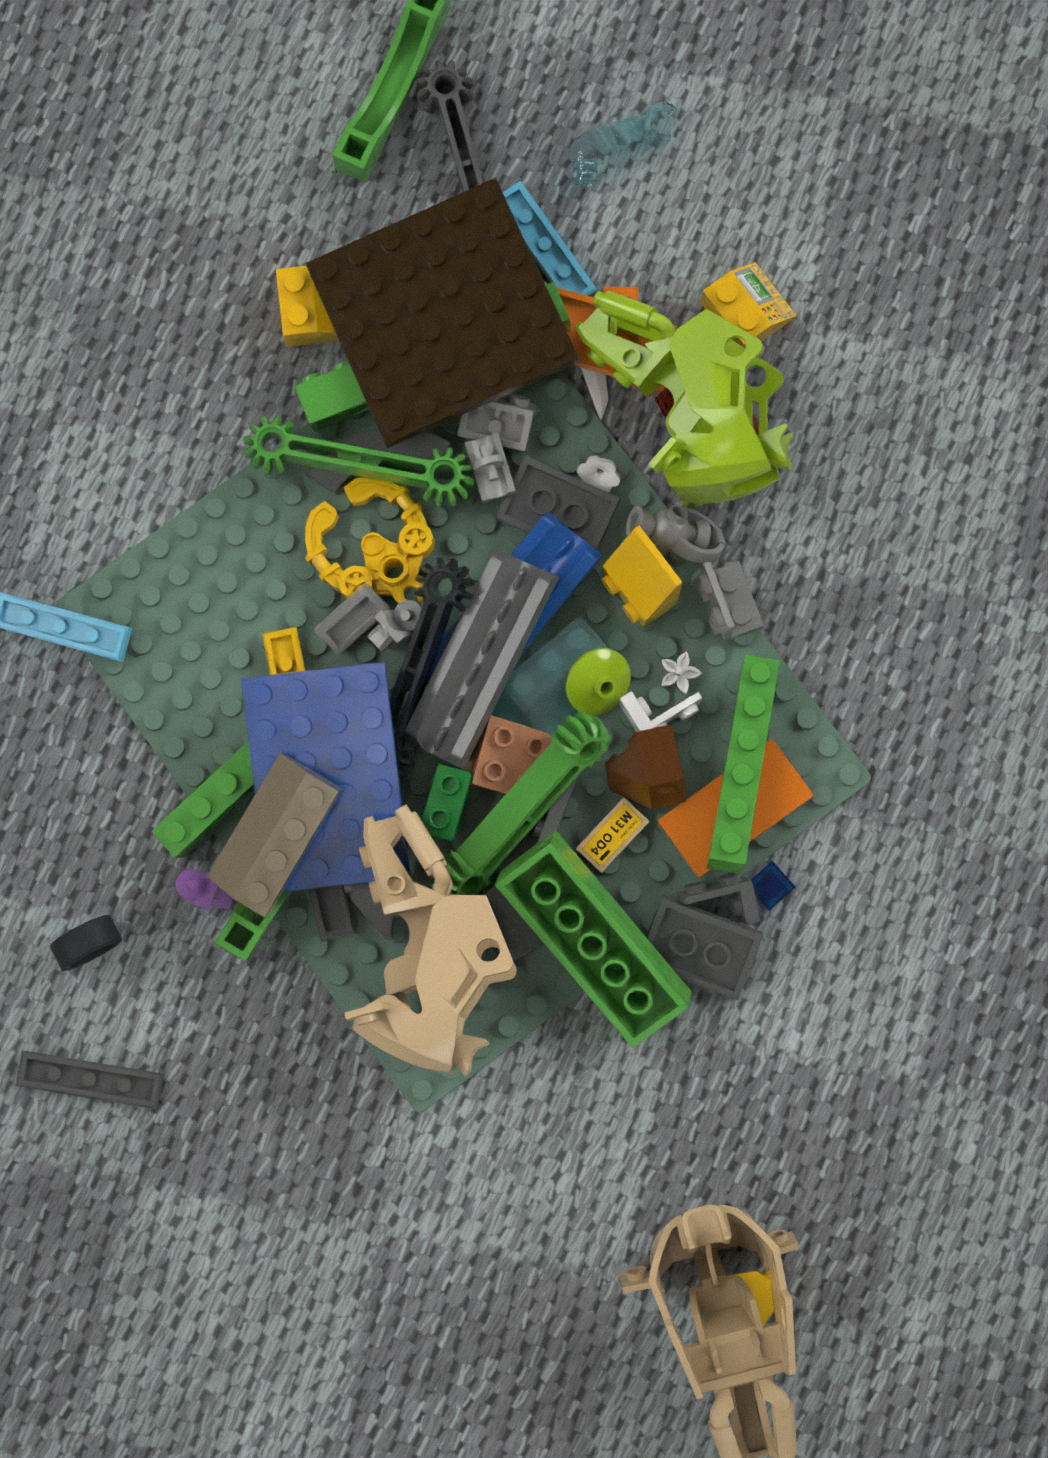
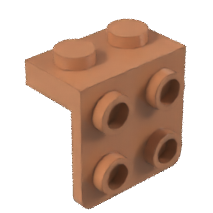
(504, 754)

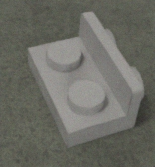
(507, 416)

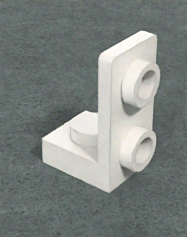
(638, 711)

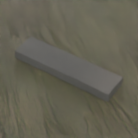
(89, 1079)

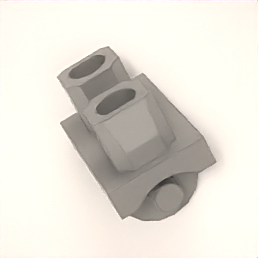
(490, 468)
(395, 625)

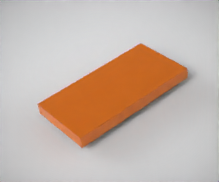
(692, 822)

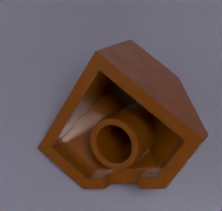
(648, 769)

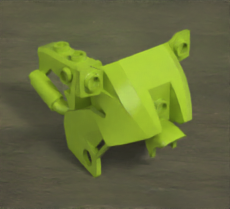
(713, 439)

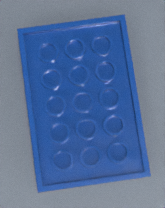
(344, 731)

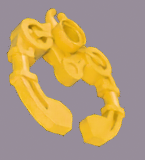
(379, 553)

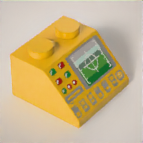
(748, 301)

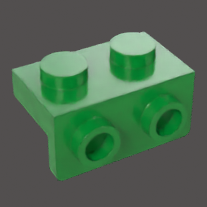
(445, 802)

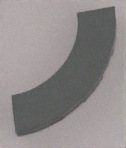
(417, 446)

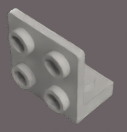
(729, 601)

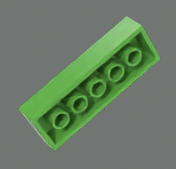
(593, 939)

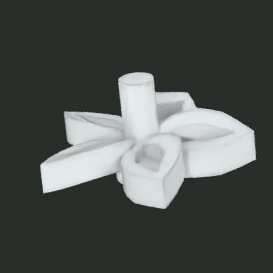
(679, 672)

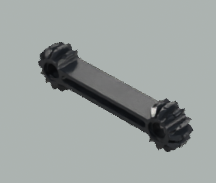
(418, 663)

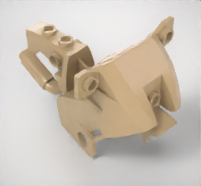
(440, 956)
(734, 1349)

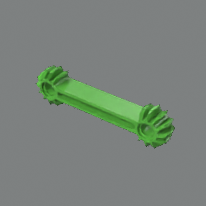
(358, 461)
(573, 748)

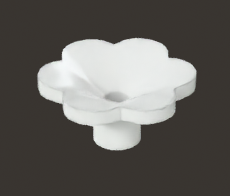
(599, 473)

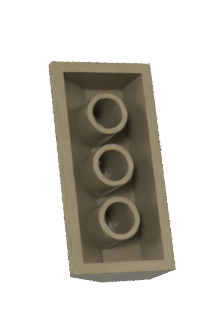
(274, 834)

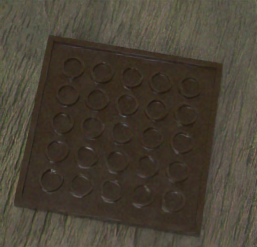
(442, 312)

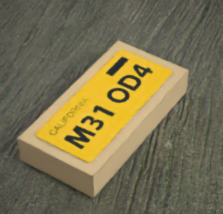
(612, 835)

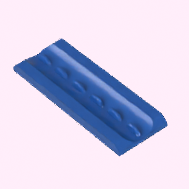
(557, 551)

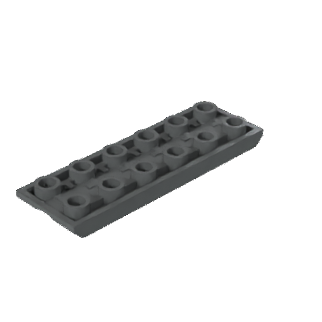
(479, 658)

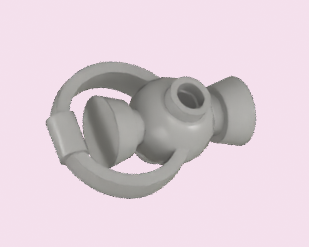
(671, 531)

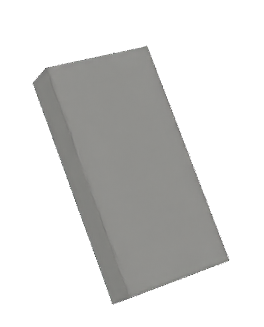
(351, 619)

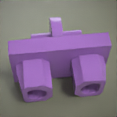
(201, 890)

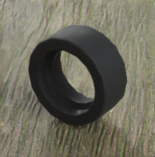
(85, 942)

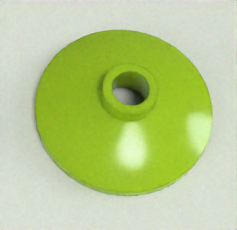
(589, 674)

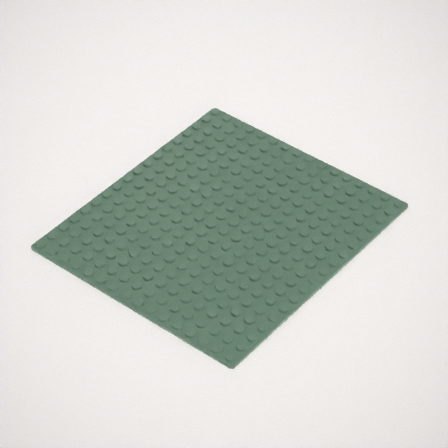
(239, 569)

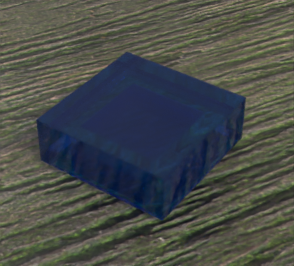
(771, 885)

